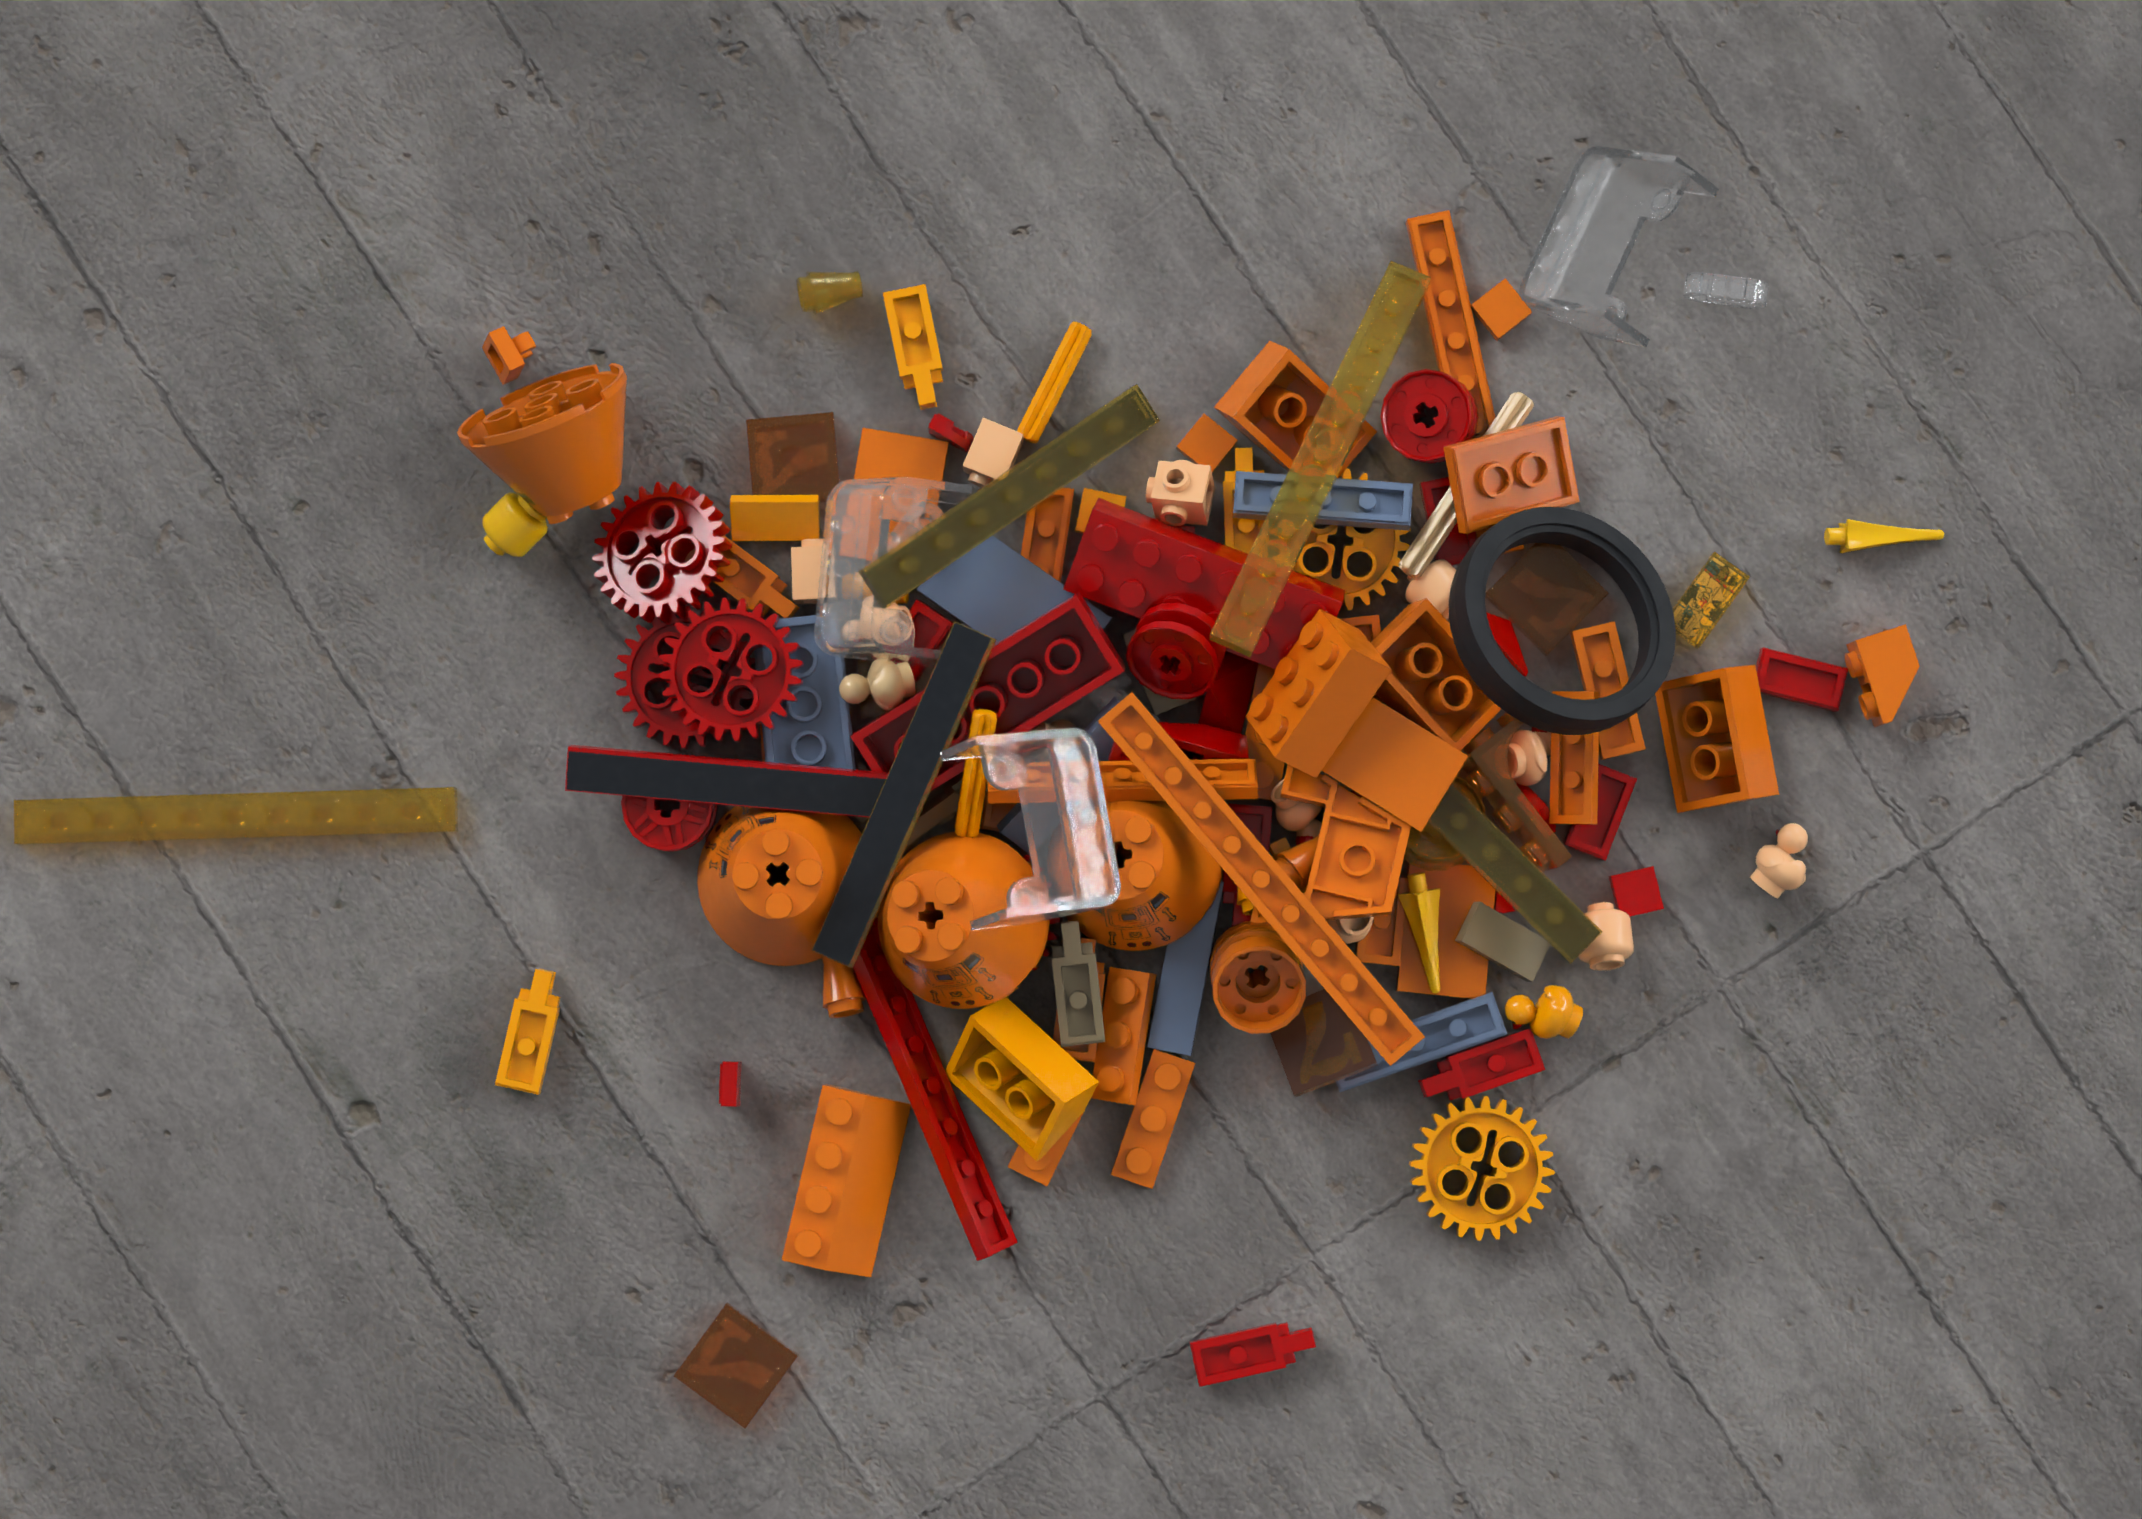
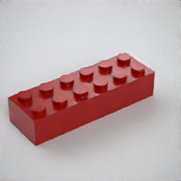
(1143, 562)
(1023, 682)

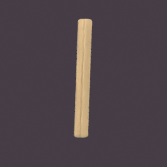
(1444, 516)

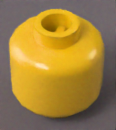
(513, 526)

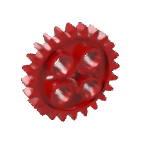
(679, 580)
(694, 653)
(640, 678)

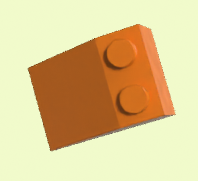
(1277, 404)

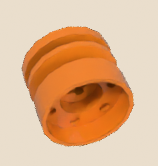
(1257, 999)

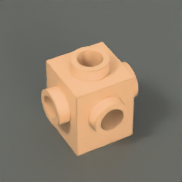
(1181, 493)

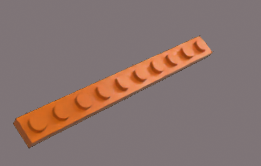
(1261, 878)

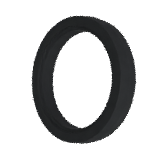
(1626, 566)

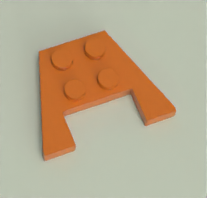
(1355, 853)

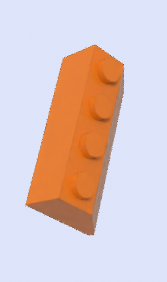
(846, 1181)

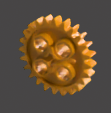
(1378, 543)
(1520, 1180)

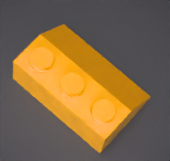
(1019, 1076)

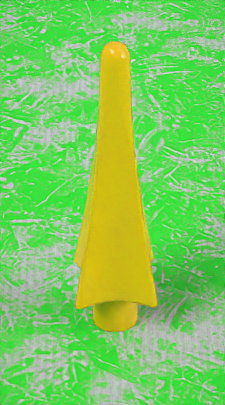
(1861, 535)
(1422, 912)

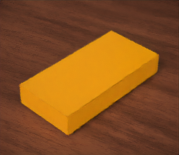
(774, 517)

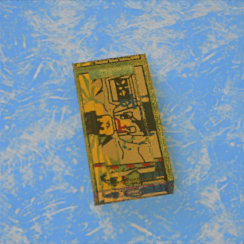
(1707, 599)

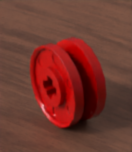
(1406, 405)
(1174, 651)
(676, 833)

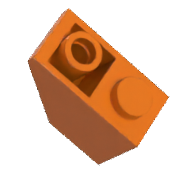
(1885, 671)

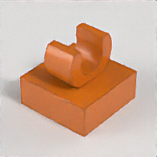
(508, 354)

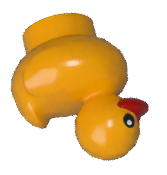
(1550, 1016)

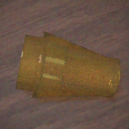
(827, 289)

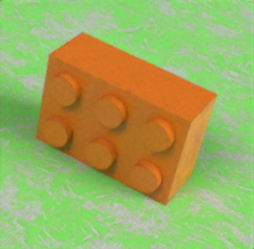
(1429, 677)
(1317, 693)

